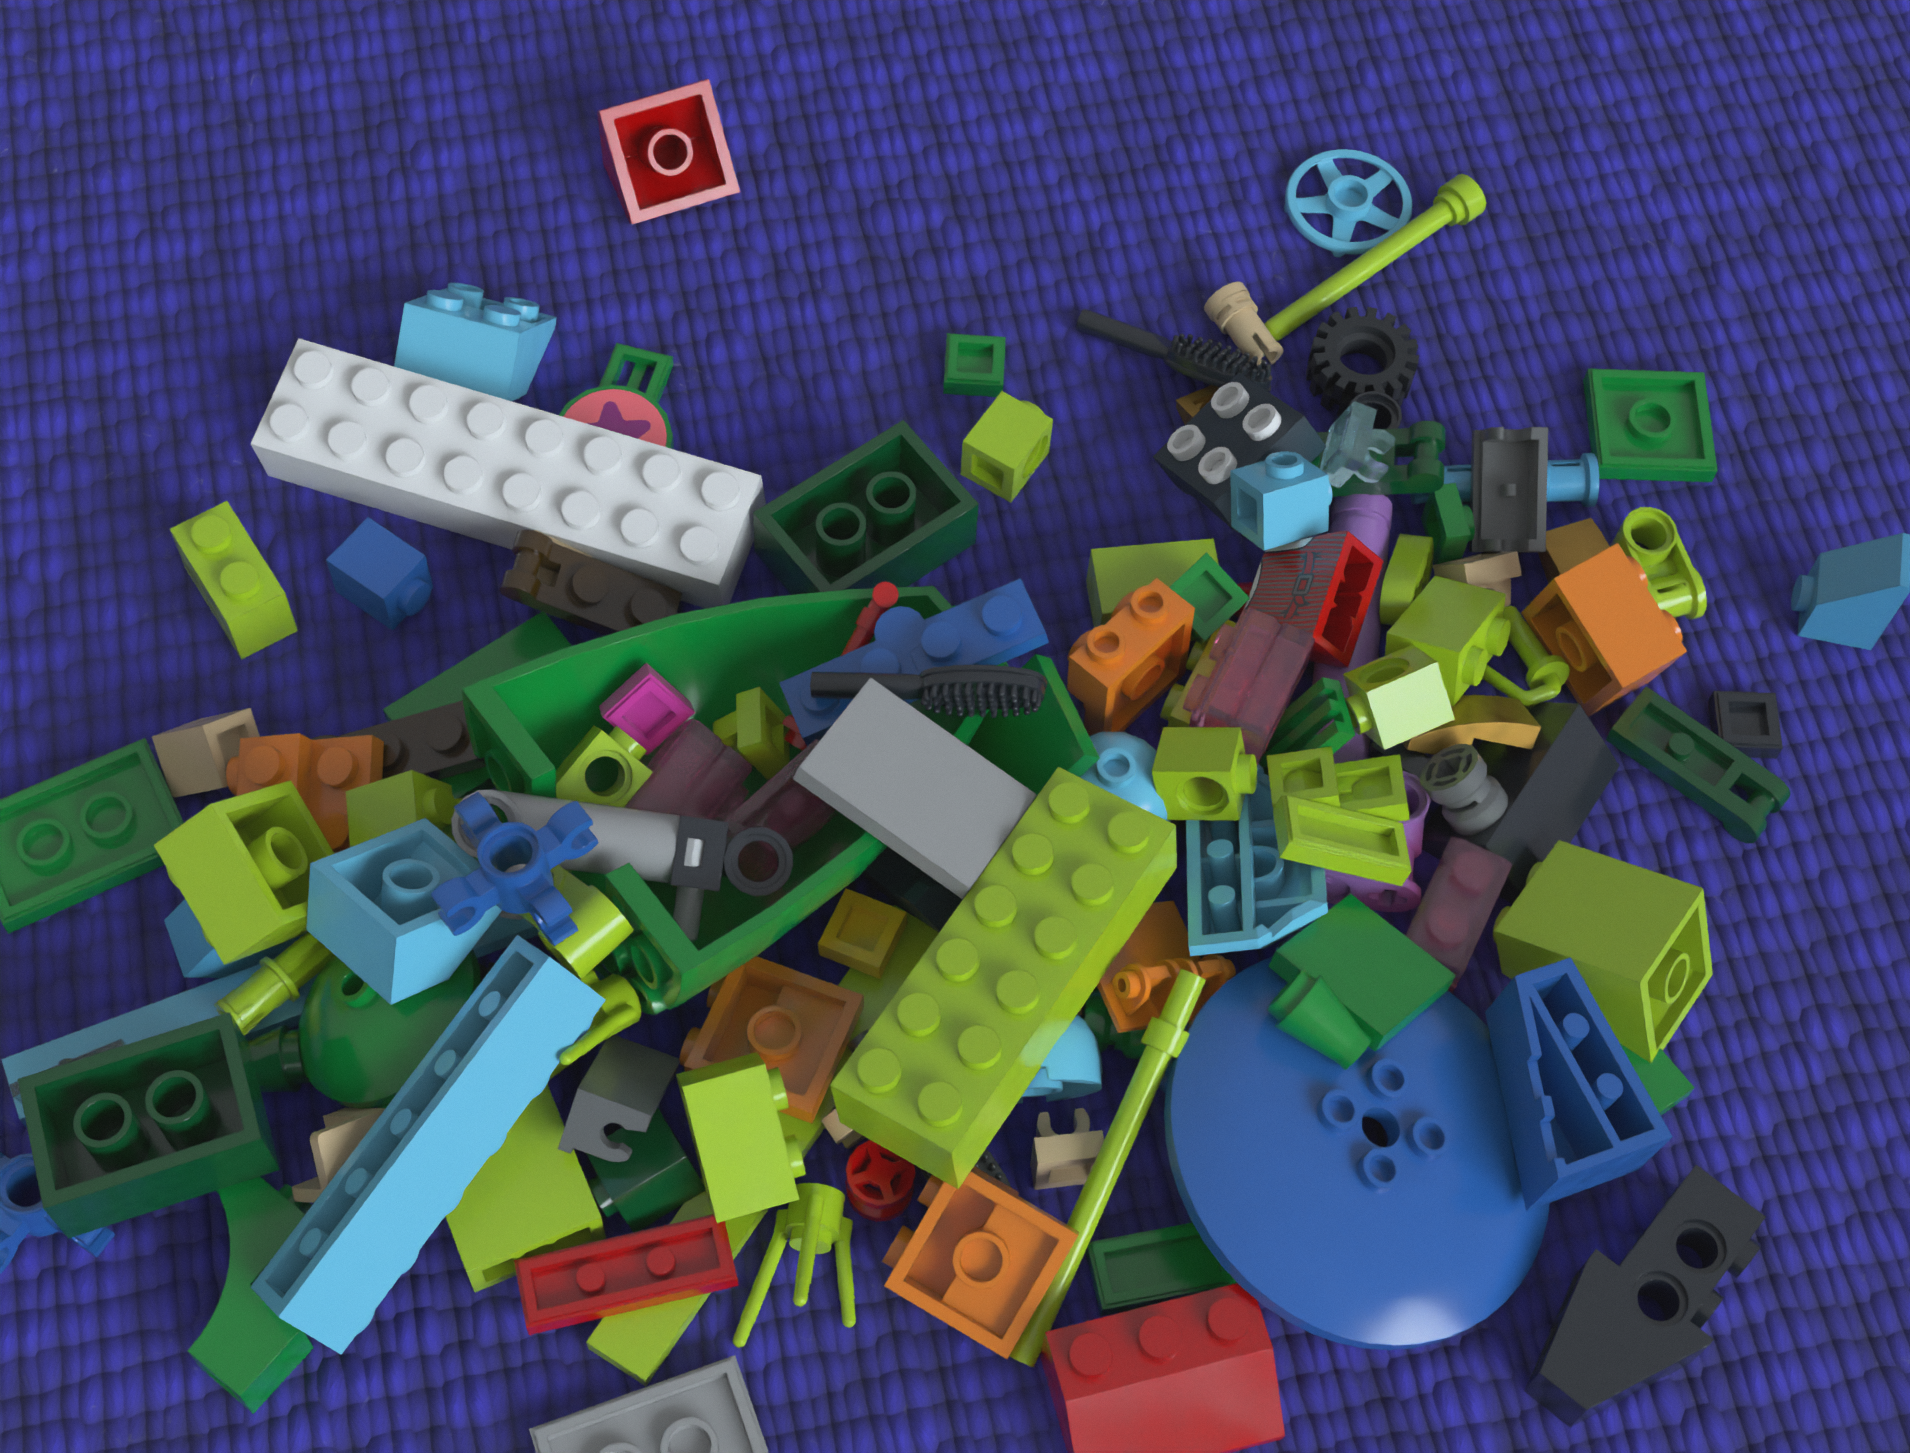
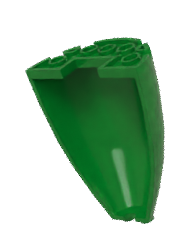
(543, 708)

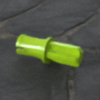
(275, 982)

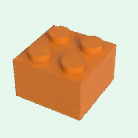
(1605, 628)

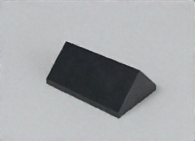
(1546, 789)

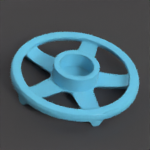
(1347, 200)

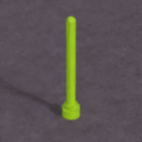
(1455, 203)

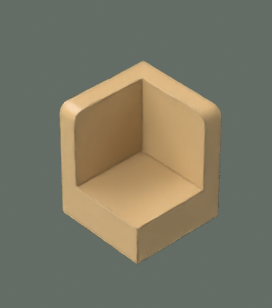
(198, 752)
(334, 1146)

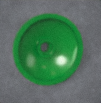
(362, 1046)

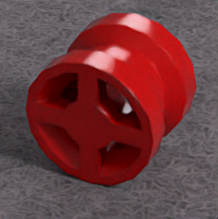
(878, 1166)

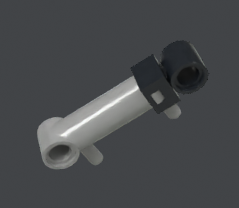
(658, 846)

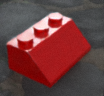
(1167, 1378)

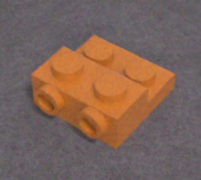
(1131, 658)
(318, 769)
(784, 1018)
(979, 1258)

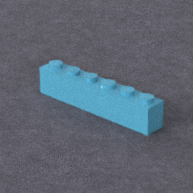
(427, 1146)

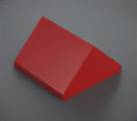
(666, 151)

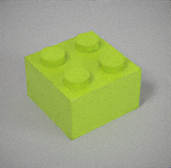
(247, 868)

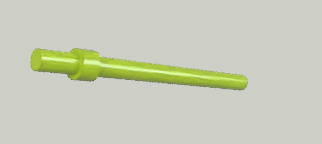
(1163, 1041)

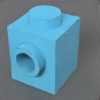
(1280, 500)

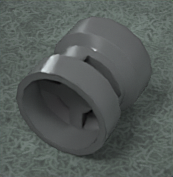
(1461, 784)

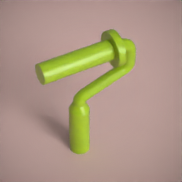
(1545, 672)

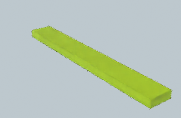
(644, 1337)

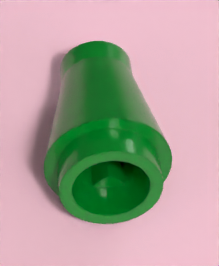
(1318, 1018)

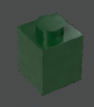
(652, 1179)

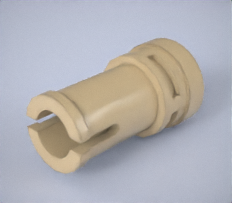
(1237, 316)

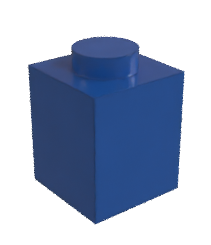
(380, 574)

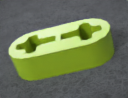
(1405, 576)

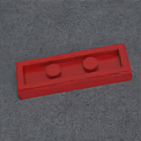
(625, 1273)

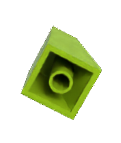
(1625, 927)

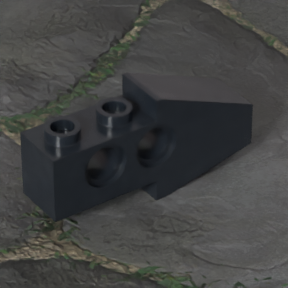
(1602, 1339)

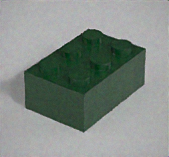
(867, 519)
(147, 1125)

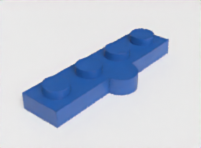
(973, 633)

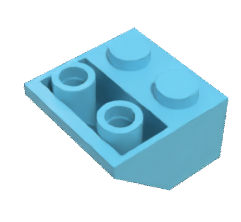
(474, 340)

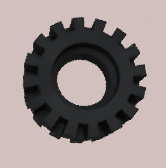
(1363, 336)

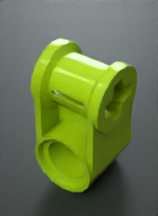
(1668, 568)
(598, 924)

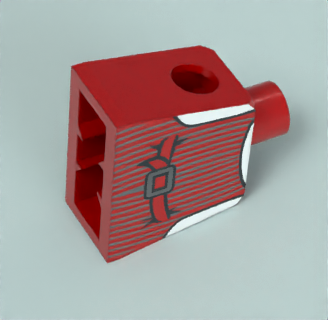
(1319, 588)

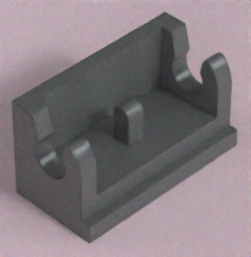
(1509, 489)
(619, 1089)

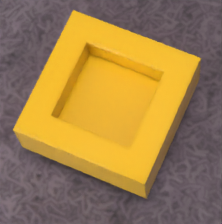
(862, 933)

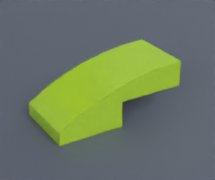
(1361, 786)

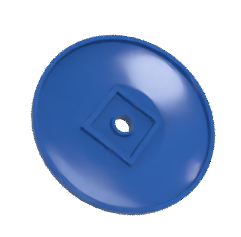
(1317, 1217)

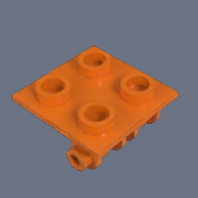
(1148, 967)

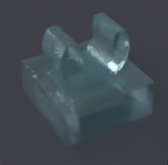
(1349, 445)

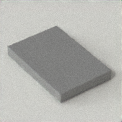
(915, 787)
(684, 1414)

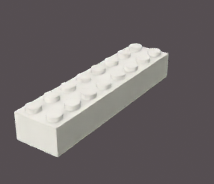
(507, 468)

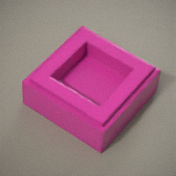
(647, 708)

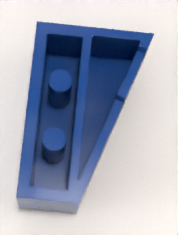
(1567, 1087)

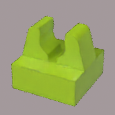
(756, 732)

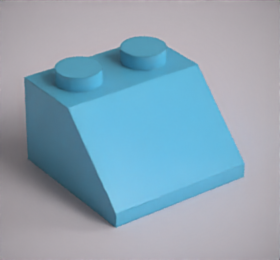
(379, 911)

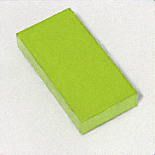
(1341, 840)

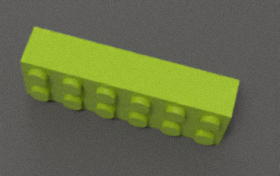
(1005, 977)

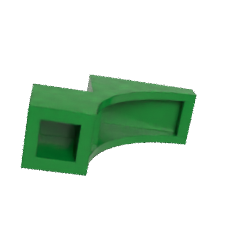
(245, 1341)

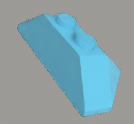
(1239, 885)

